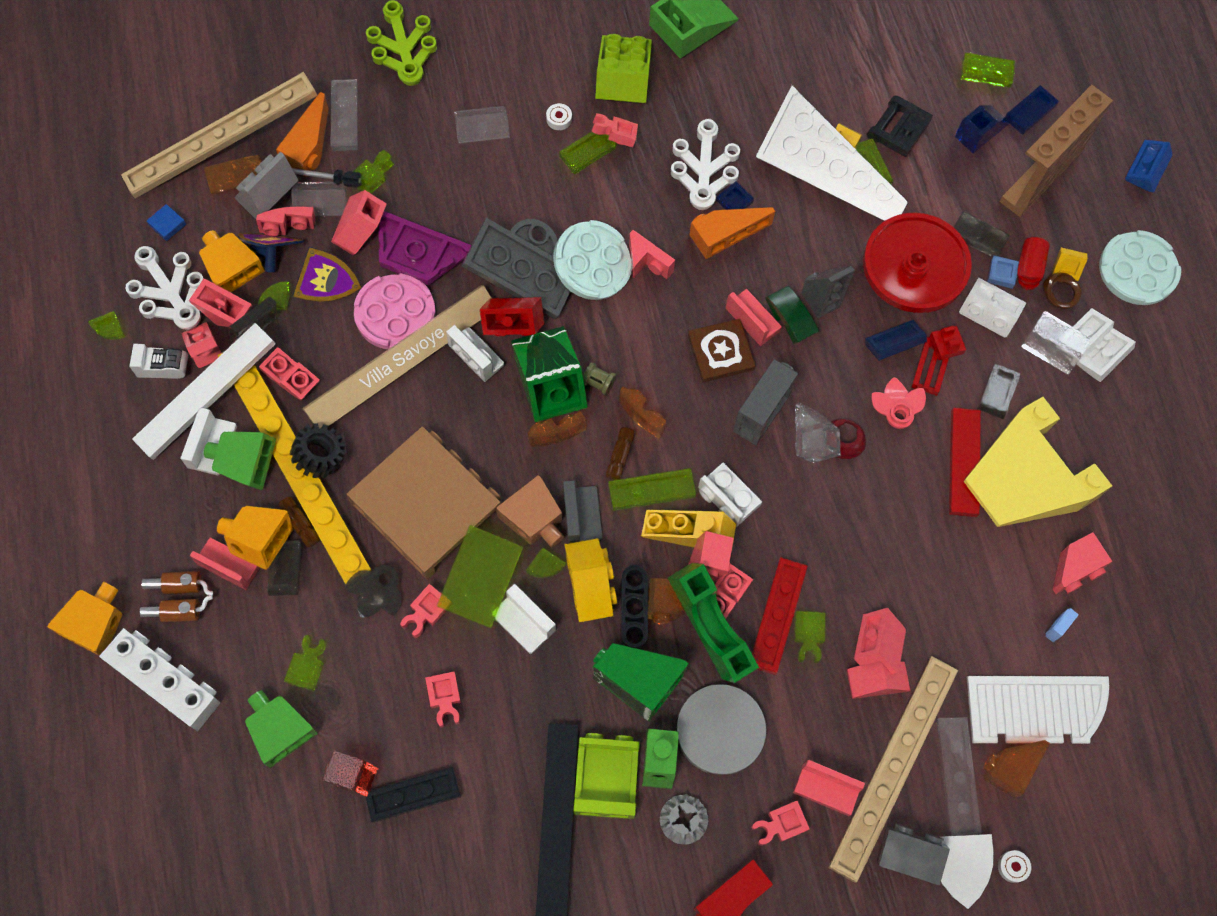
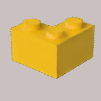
(590, 578)

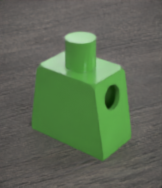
(242, 456)
(276, 728)
(660, 758)

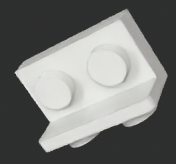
(992, 307)
(474, 352)
(729, 494)

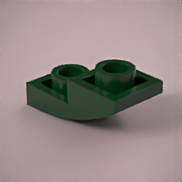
(793, 313)

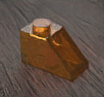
(663, 602)
(1014, 767)

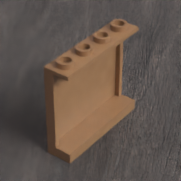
(1057, 149)
(423, 500)

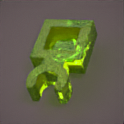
(810, 631)
(306, 668)

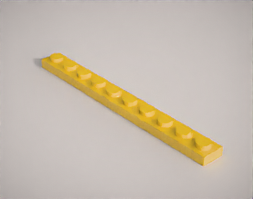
(308, 490)

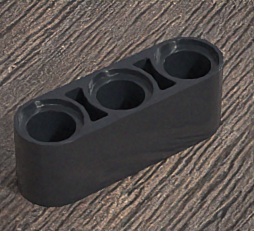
(634, 595)

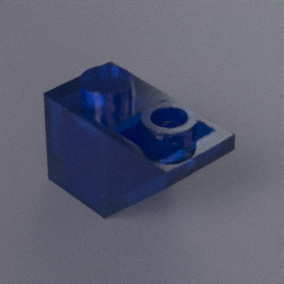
(980, 127)

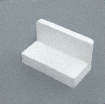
(204, 430)
(524, 620)

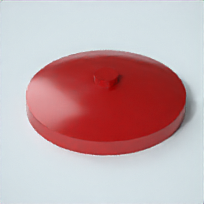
(917, 262)

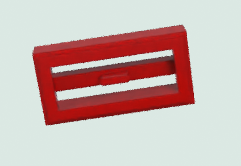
(915, 384)

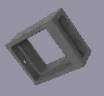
(765, 401)

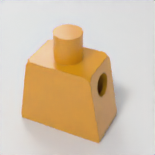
(229, 261)
(256, 534)
(89, 619)

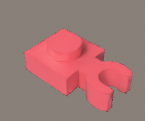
(618, 129)
(425, 610)
(443, 693)
(785, 822)

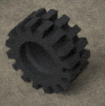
(324, 439)

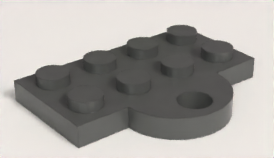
(519, 262)

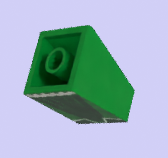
(550, 373)
(638, 676)

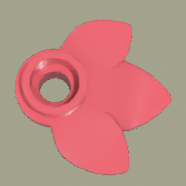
(898, 400)

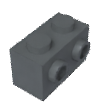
(913, 854)

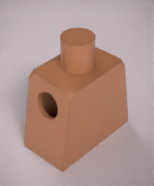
(532, 513)

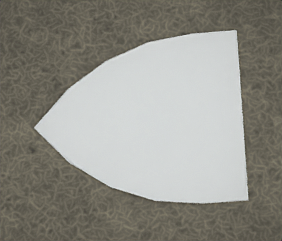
(968, 866)

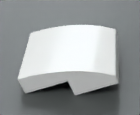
(1106, 347)

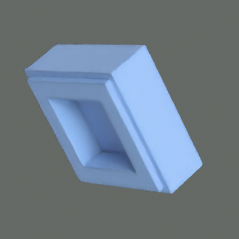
(1061, 624)

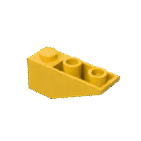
(685, 526)

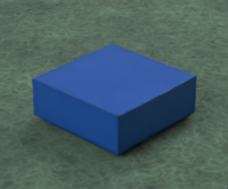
(166, 222)

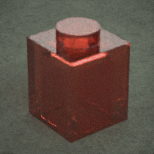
(350, 773)

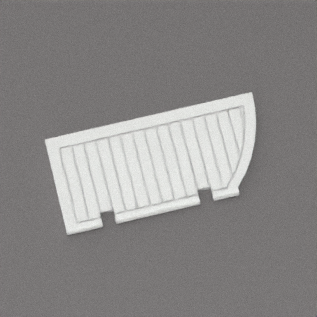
(1036, 707)

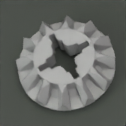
(670, 814)

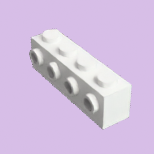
(160, 679)

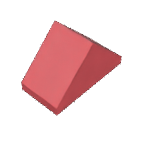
(219, 304)
(876, 680)

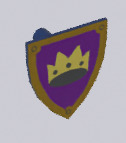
(266, 245)
(324, 277)

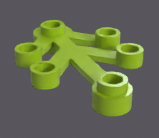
(402, 45)

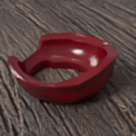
(853, 449)

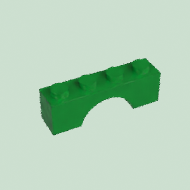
(699, 600)

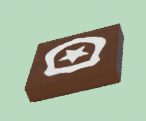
(721, 350)

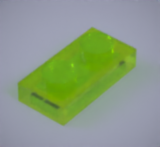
(987, 69)

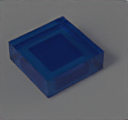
(735, 197)

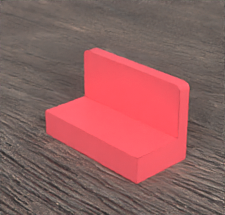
(753, 316)
(218, 560)
(880, 640)
(828, 787)

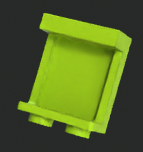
(606, 776)

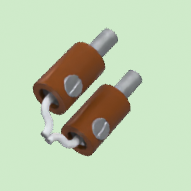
(175, 584)

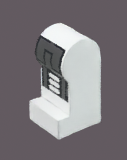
(158, 362)

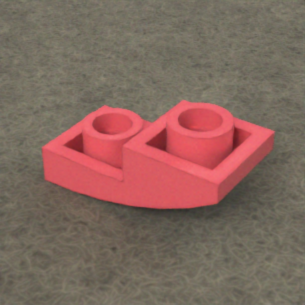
(277, 220)
(289, 374)
(731, 589)

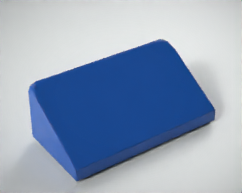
(1150, 164)

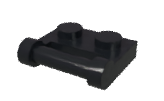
(907, 129)

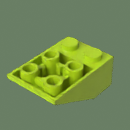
(623, 68)

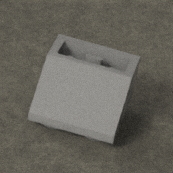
(263, 190)

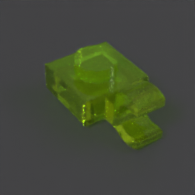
(372, 174)

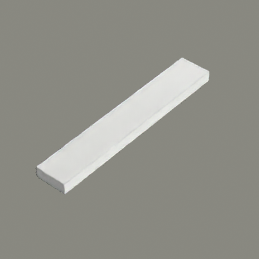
(203, 391)

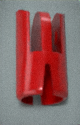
(1032, 262)

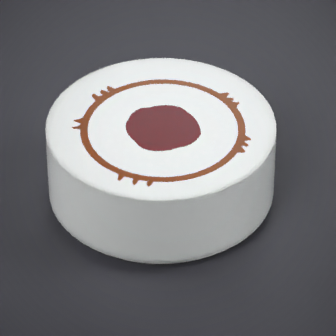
(559, 116)
(1014, 866)

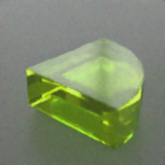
(278, 292)
(107, 326)
(545, 565)

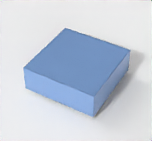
(1003, 272)

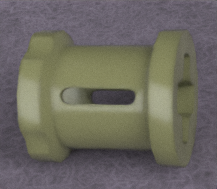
(599, 378)

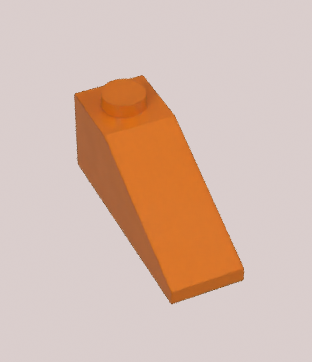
(305, 140)
(727, 227)

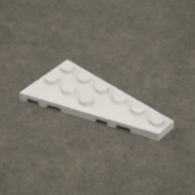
(818, 154)

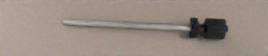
(349, 179)

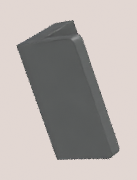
(581, 512)

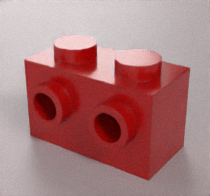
(512, 316)

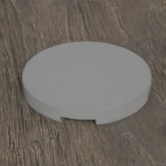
(721, 729)

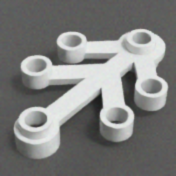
(704, 167)
(168, 291)

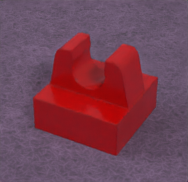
(947, 342)

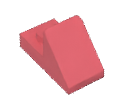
(646, 253)
(201, 345)

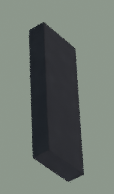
(412, 794)

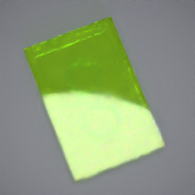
(479, 576)

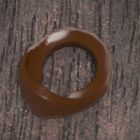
(1061, 278)

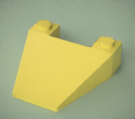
(1026, 478)

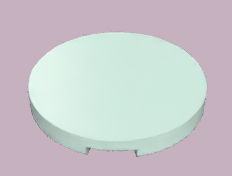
(592, 260)
(1139, 267)

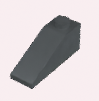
(827, 290)

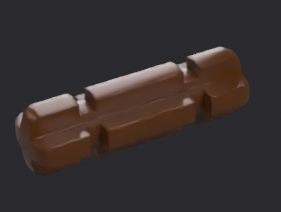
(620, 453)
(299, 522)

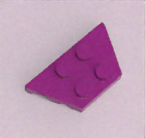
(417, 249)

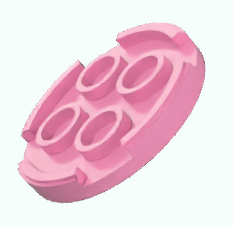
(392, 309)

